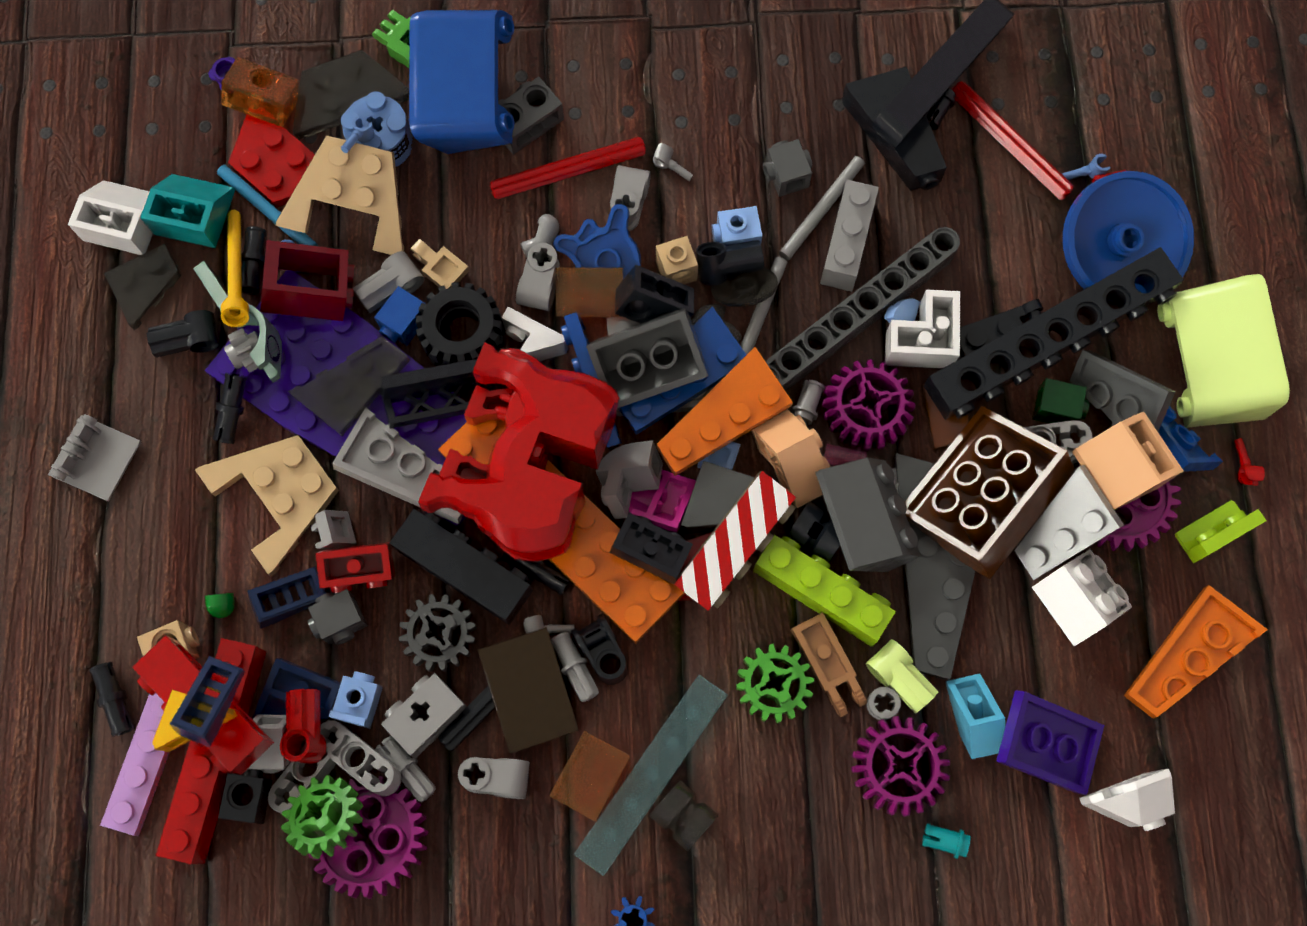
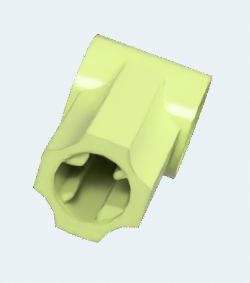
(895, 669)

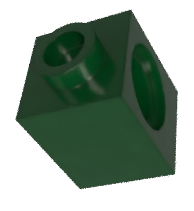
(1060, 402)

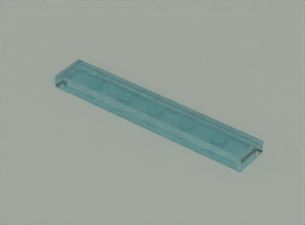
(650, 775)

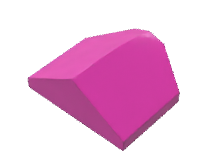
(665, 505)

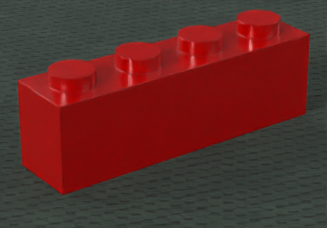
(171, 668)

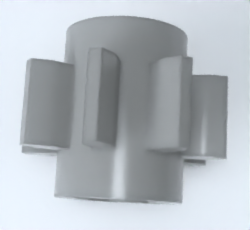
(240, 349)

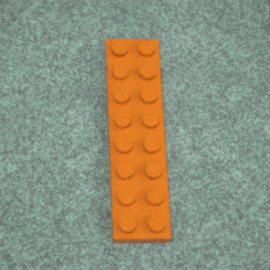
(617, 587)

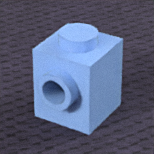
(737, 226)

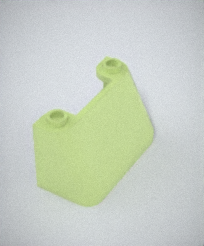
(1227, 352)

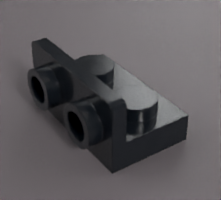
(651, 547)

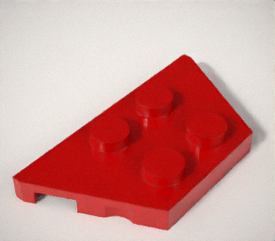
(269, 159)

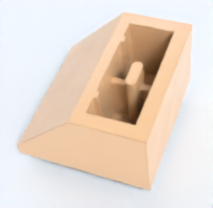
(1128, 460)

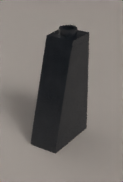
(918, 155)

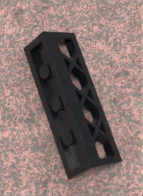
(425, 383)

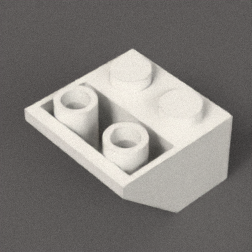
(111, 217)
(1082, 597)

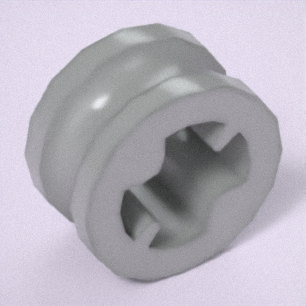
(886, 714)

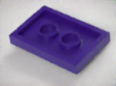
(1050, 742)

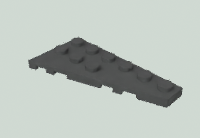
(935, 588)

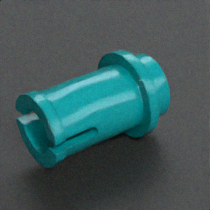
(947, 840)

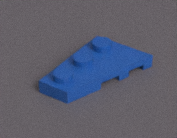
(1184, 445)

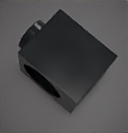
(231, 806)

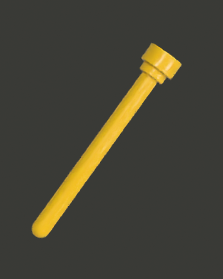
(234, 308)

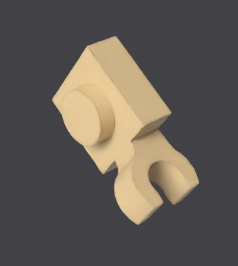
(440, 267)

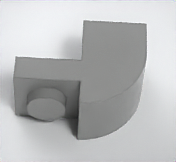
(628, 470)

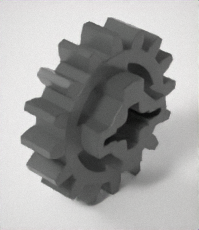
(450, 625)

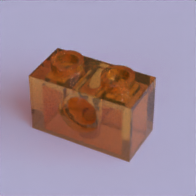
(260, 91)

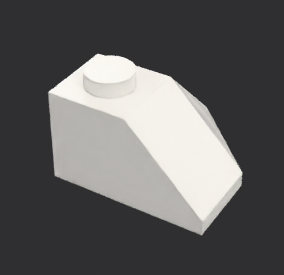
(1136, 801)

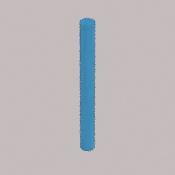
(260, 203)

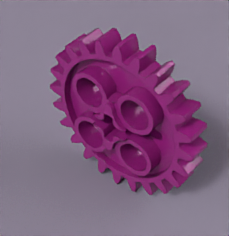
(1144, 520)
(395, 817)

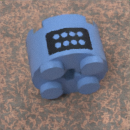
(389, 124)

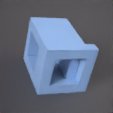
(362, 712)

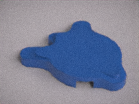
(602, 245)

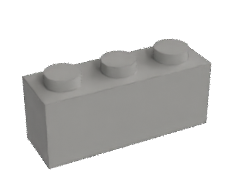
(849, 235)

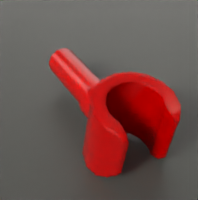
(1248, 473)

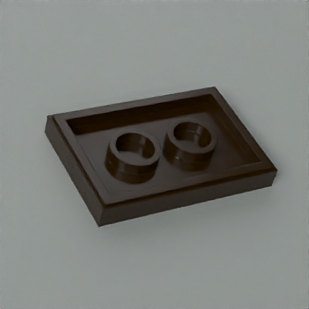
(527, 690)

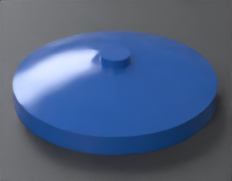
(1122, 222)

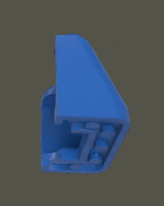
(457, 79)

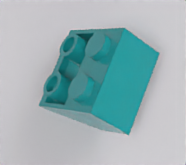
(187, 209)

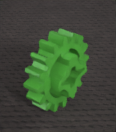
(766, 669)
(322, 817)

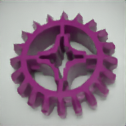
(893, 395)
(912, 778)

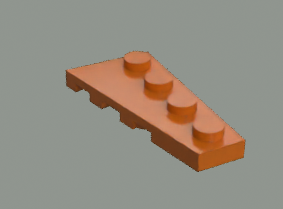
(730, 410)
(1194, 649)

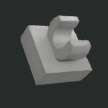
(334, 529)

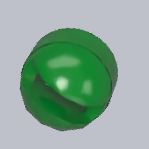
(220, 604)

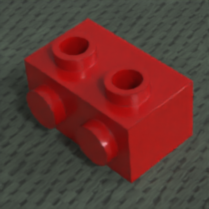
(355, 565)

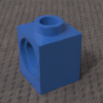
(398, 316)

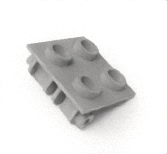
(94, 457)

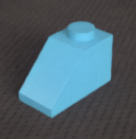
(976, 715)

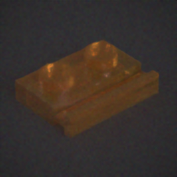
(587, 290)
(590, 776)

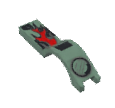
(269, 344)

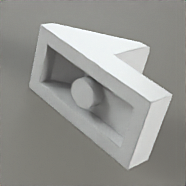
(540, 340)

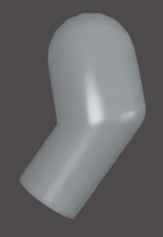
(546, 233)

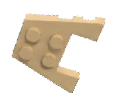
(354, 180)
(287, 483)

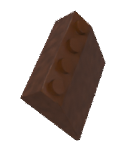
(988, 490)

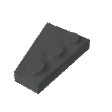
(1120, 390)

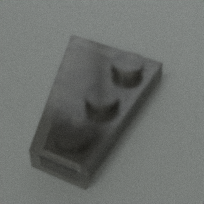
(348, 388)

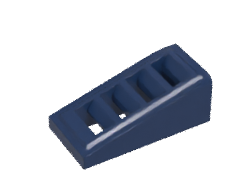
(282, 585)
(213, 720)

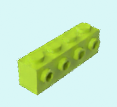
(823, 590)

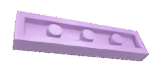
(138, 774)

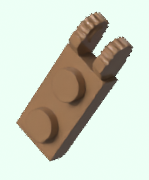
(828, 661)

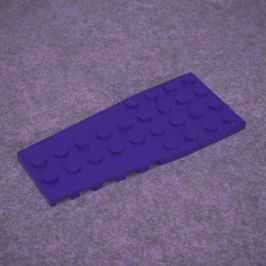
(318, 345)

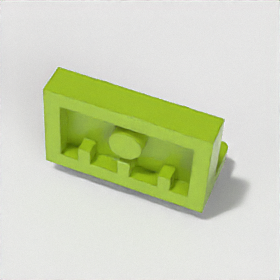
(1217, 530)

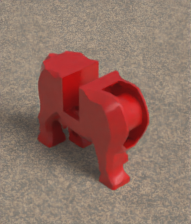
(513, 495)

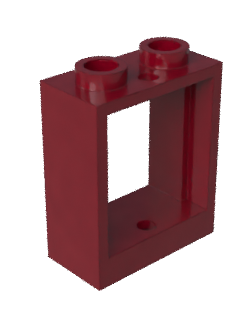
(305, 300)

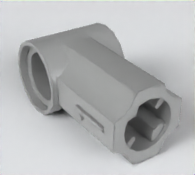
(394, 272)

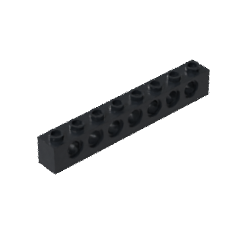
(1151, 271)

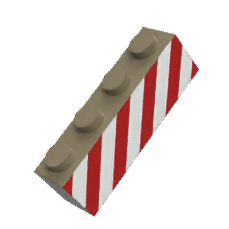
(735, 540)

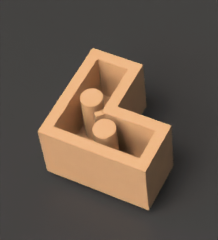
(793, 454)

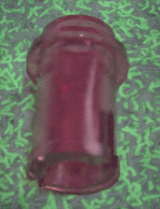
(839, 455)

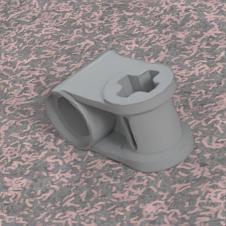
(631, 190)
(538, 282)
(502, 777)

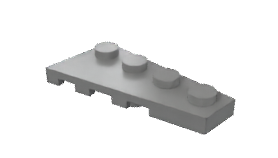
(387, 462)

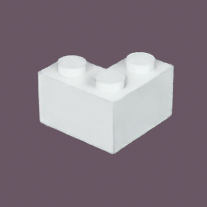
(932, 339)

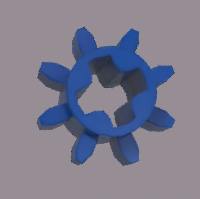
(628, 908)

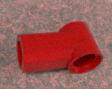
(302, 724)

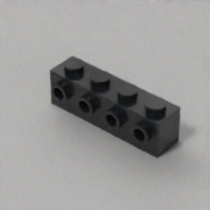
(462, 566)

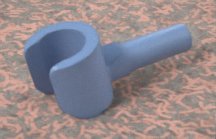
(359, 134)
(1091, 169)

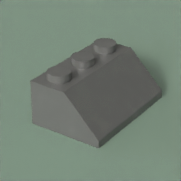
(649, 357)
(868, 515)

